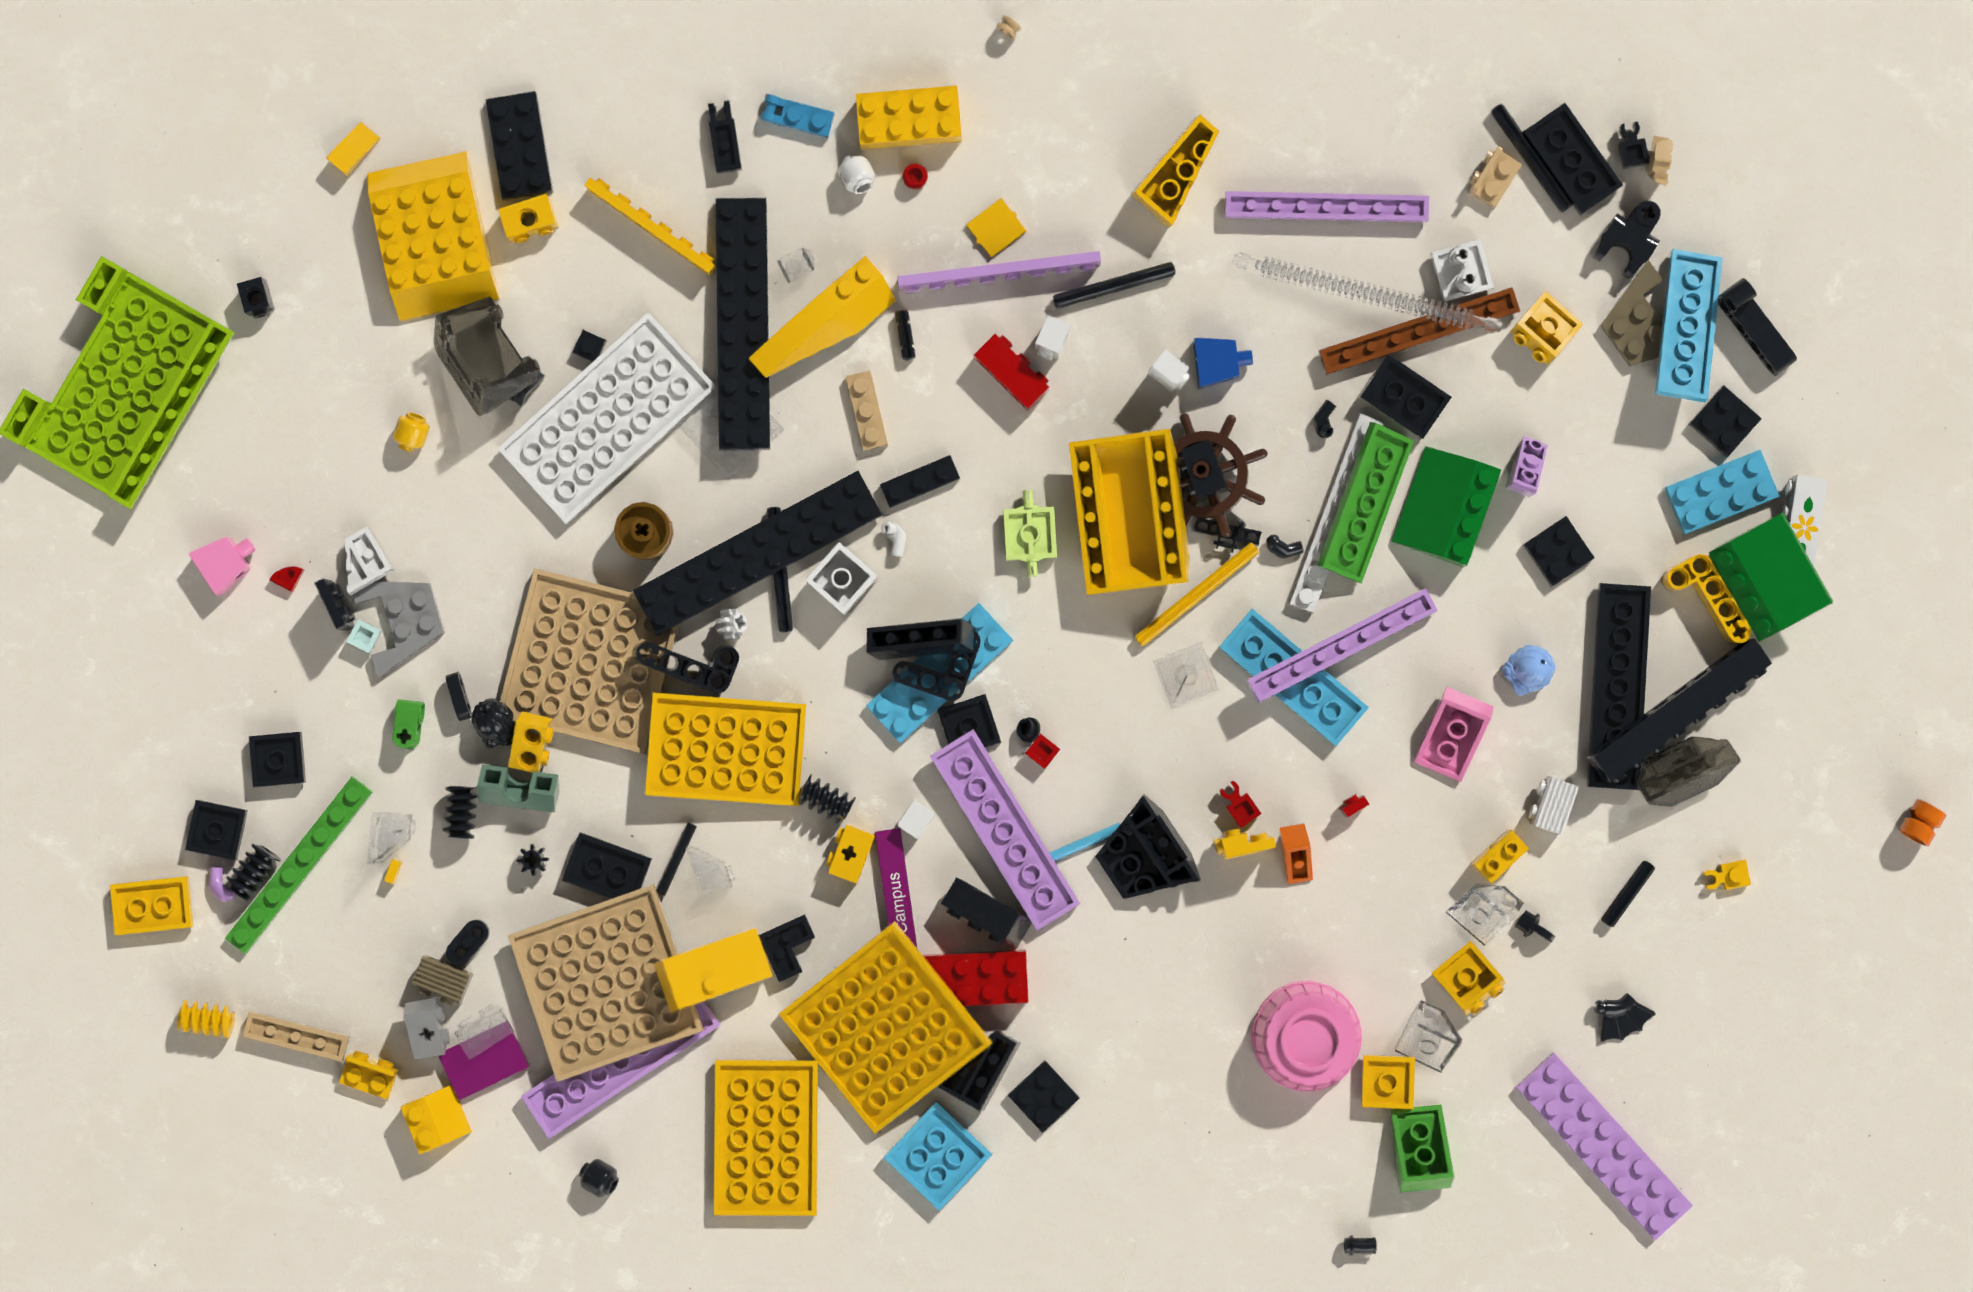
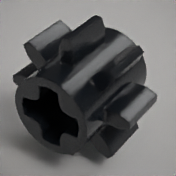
(528, 865)

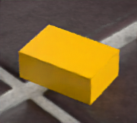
(393, 871)

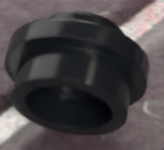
(1028, 729)

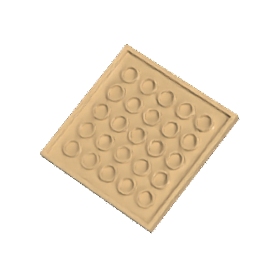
(579, 662)
(598, 982)

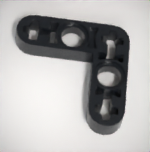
(950, 676)

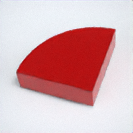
(287, 577)

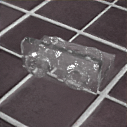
(484, 1031)

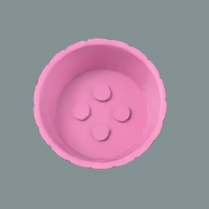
(1306, 1036)

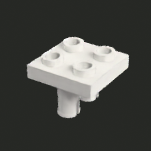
(1462, 270)

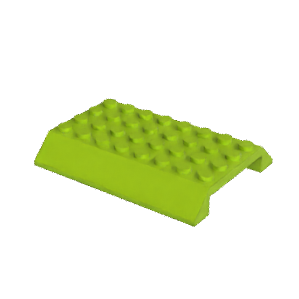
(124, 387)

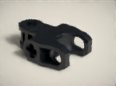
(1632, 236)

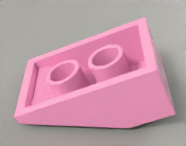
(1454, 734)

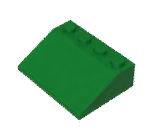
(1446, 506)
(1770, 577)

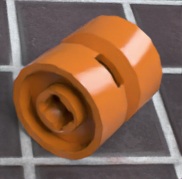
(1922, 822)

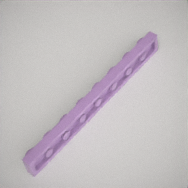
(1326, 206)
(1009, 270)
(1341, 645)

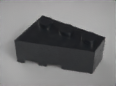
(981, 1075)

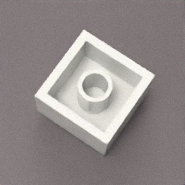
(841, 578)

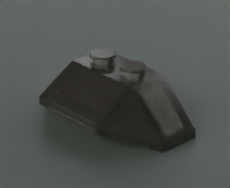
(1686, 770)

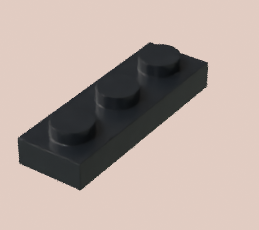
(920, 481)

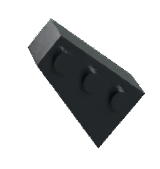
(985, 913)

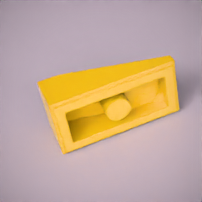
(353, 149)

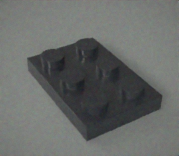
(1405, 396)
(605, 867)

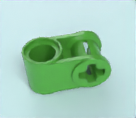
(408, 720)

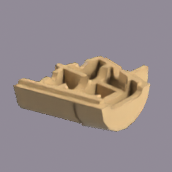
(1660, 160)

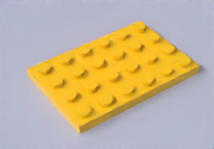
(725, 749)
(766, 1137)

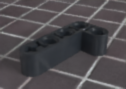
(1755, 327)
(682, 663)

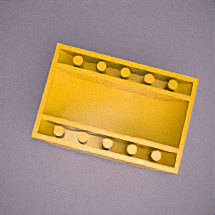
(431, 236)
(1130, 511)

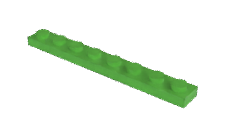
(299, 865)

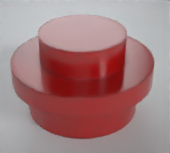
(915, 176)

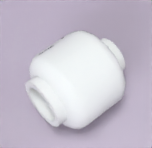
(856, 174)

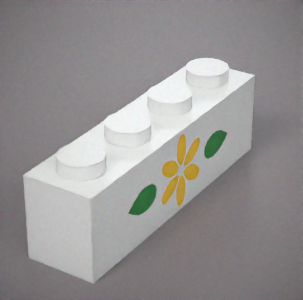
(1805, 510)

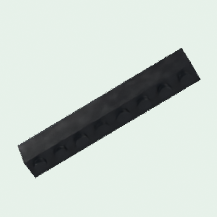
(1679, 710)

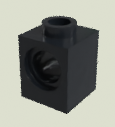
(248, 289)

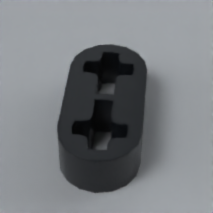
(459, 696)

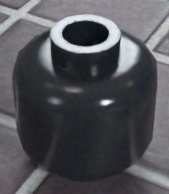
(598, 1178)

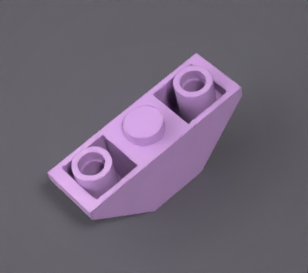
(1527, 467)

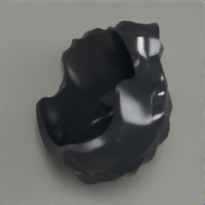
(493, 722)

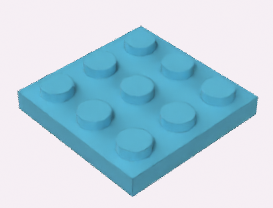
(937, 1155)

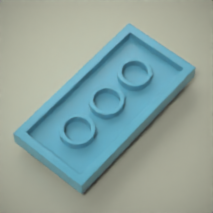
(1722, 492)

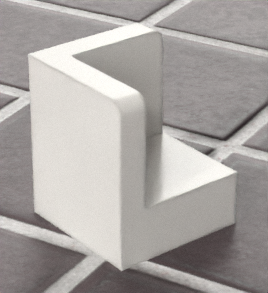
(915, 819)

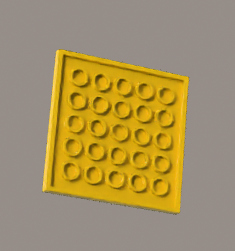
(885, 1027)

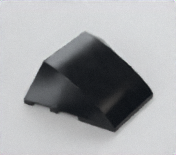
(1146, 853)

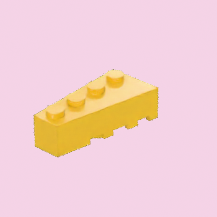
(1172, 177)

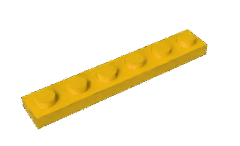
(642, 219)

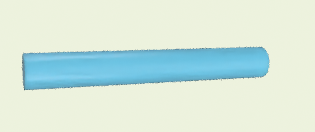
(1084, 842)

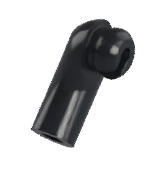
(1321, 420)
(1282, 549)

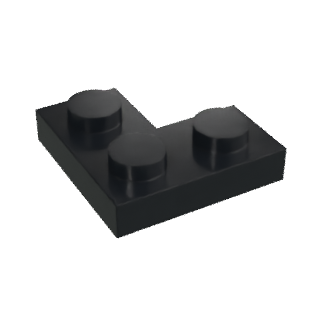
(780, 943)

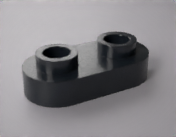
(468, 942)

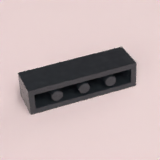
(920, 639)

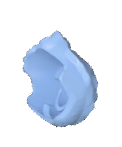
(1527, 671)

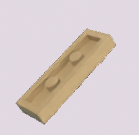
(866, 410)

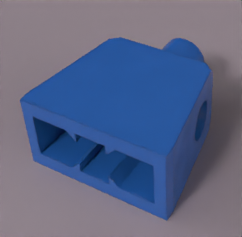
(1218, 360)

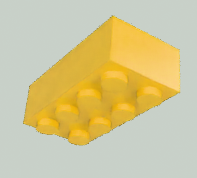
(908, 117)

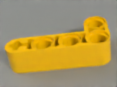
(1711, 602)

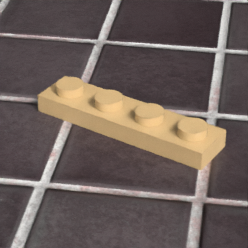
(296, 1036)

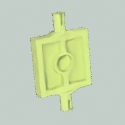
(1030, 533)

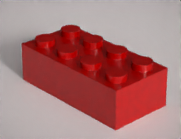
(983, 976)

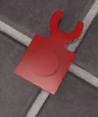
(1241, 807)

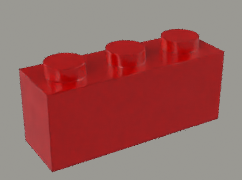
(1012, 371)

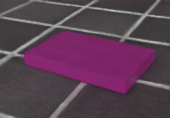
(486, 1068)

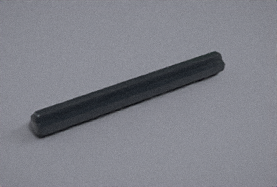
(1531, 158)
(1114, 285)
(782, 591)

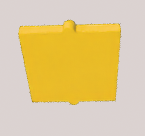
(996, 228)

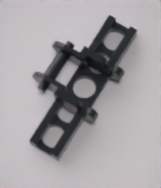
(1232, 546)

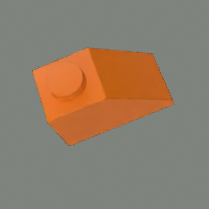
(1296, 853)

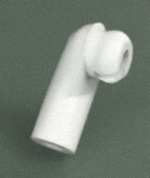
(897, 536)

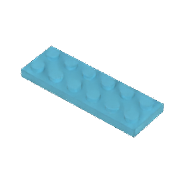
(1688, 325)
(1317, 699)
(906, 708)

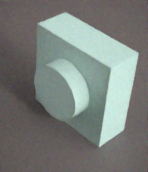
(364, 636)

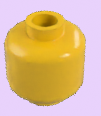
(411, 431)

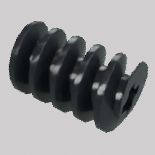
(826, 800)
(460, 812)
(252, 870)

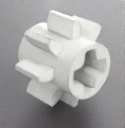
(731, 624)

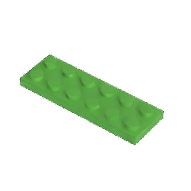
(1365, 502)

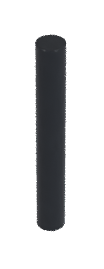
(676, 859)

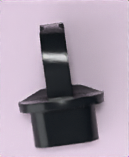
(1529, 923)

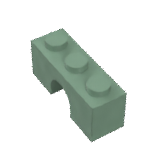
(499, 788)

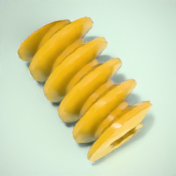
(205, 1020)

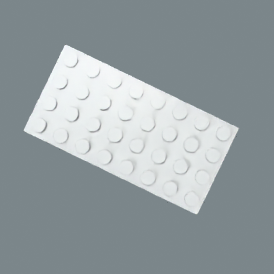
(607, 418)

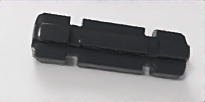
(905, 335)

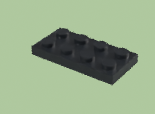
(519, 145)
(1573, 158)

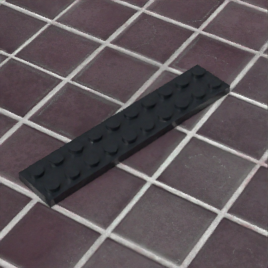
(742, 323)
(757, 553)

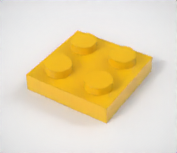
(1388, 1081)

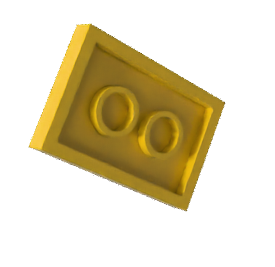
(151, 905)

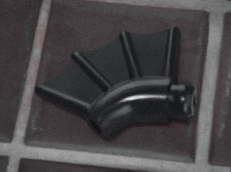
(1621, 1017)

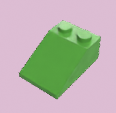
(1421, 1149)

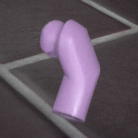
(217, 887)

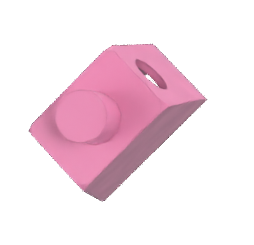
(223, 562)

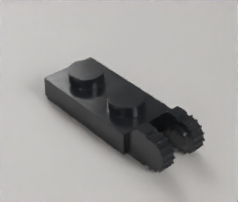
(724, 140)

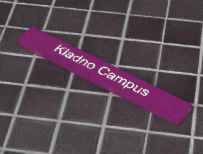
(895, 881)

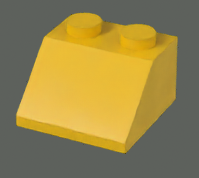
(435, 1119)

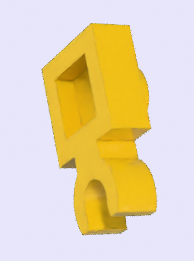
(1731, 874)

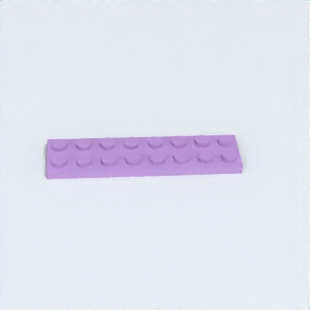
(1004, 829)
(564, 1102)
(1604, 1146)

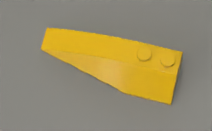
(829, 318)

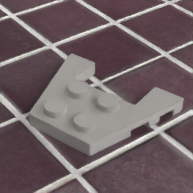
(411, 616)

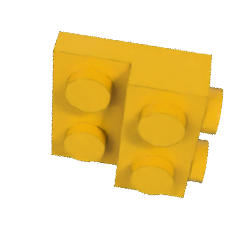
(1545, 328)
(1237, 844)
(1469, 979)

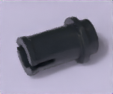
(1360, 1245)

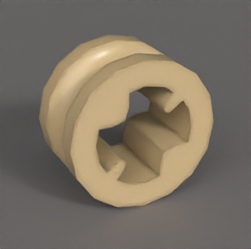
(1008, 27)

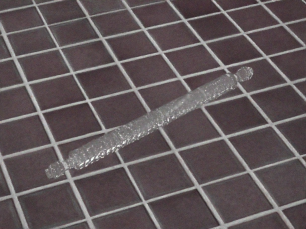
(1489, 324)

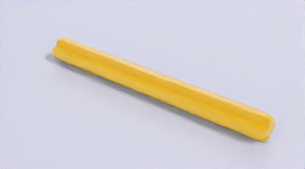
(1196, 594)

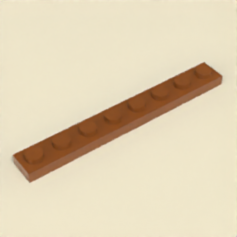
(1412, 333)

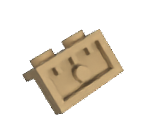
(1495, 177)

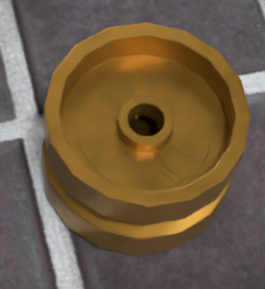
(631, 522)

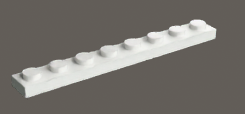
(1312, 576)

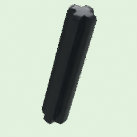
(1628, 894)

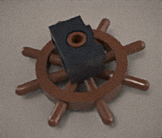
(1206, 473)

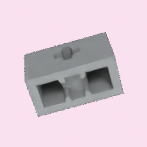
(425, 1028)

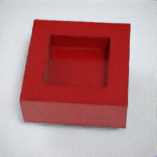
(1042, 751)
(1353, 804)

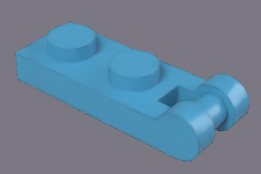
(798, 116)

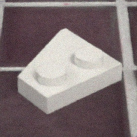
(364, 560)

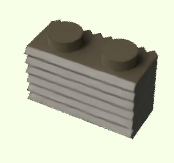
(441, 979)

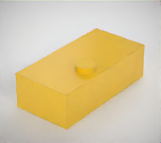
(713, 970)

